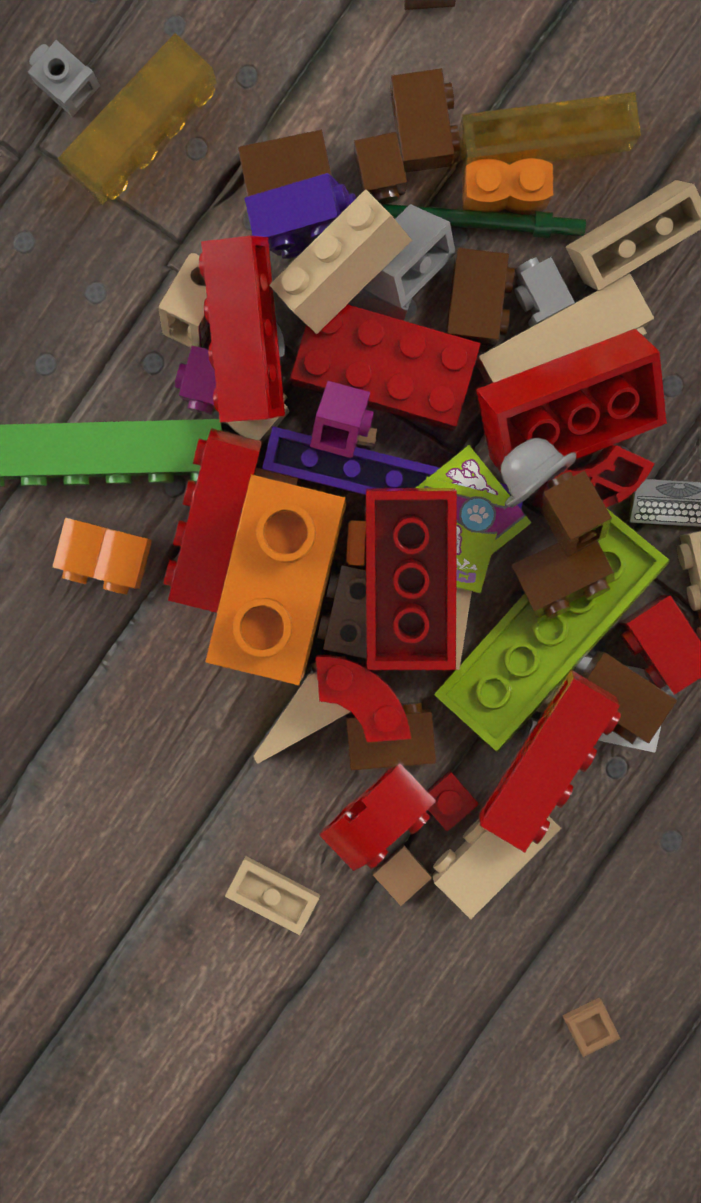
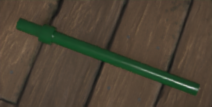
(540, 224)

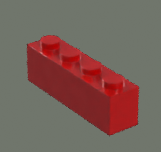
(242, 328)
(213, 519)
(549, 761)

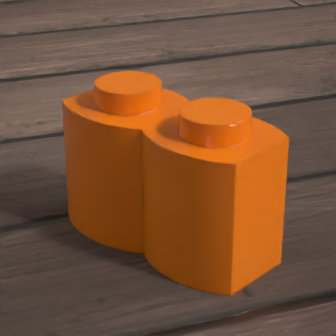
(517, 187)
(101, 554)

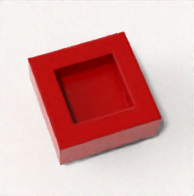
(452, 801)

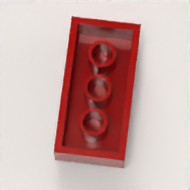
(400, 363)
(578, 399)
(411, 578)

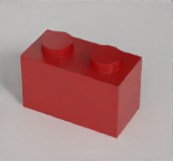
(665, 644)

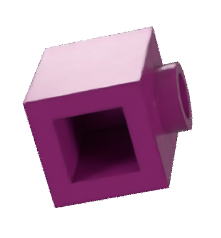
(197, 381)
(341, 419)

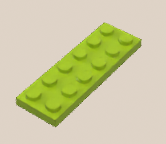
(532, 656)

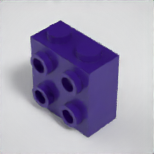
(297, 213)

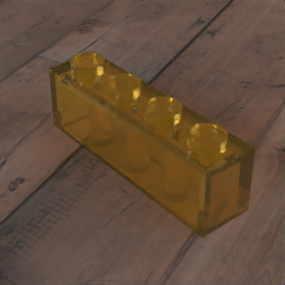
(139, 120)
(552, 130)

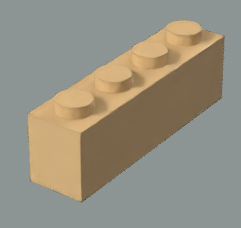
(584, 323)

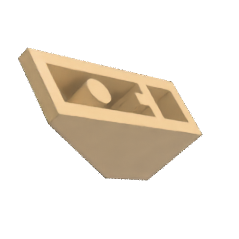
(300, 718)

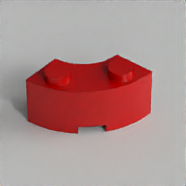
(613, 474)
(363, 694)
(378, 818)

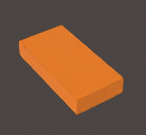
(356, 543)

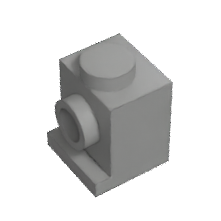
(72, 86)
(541, 289)

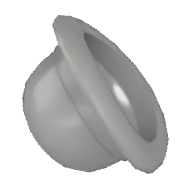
(530, 467)

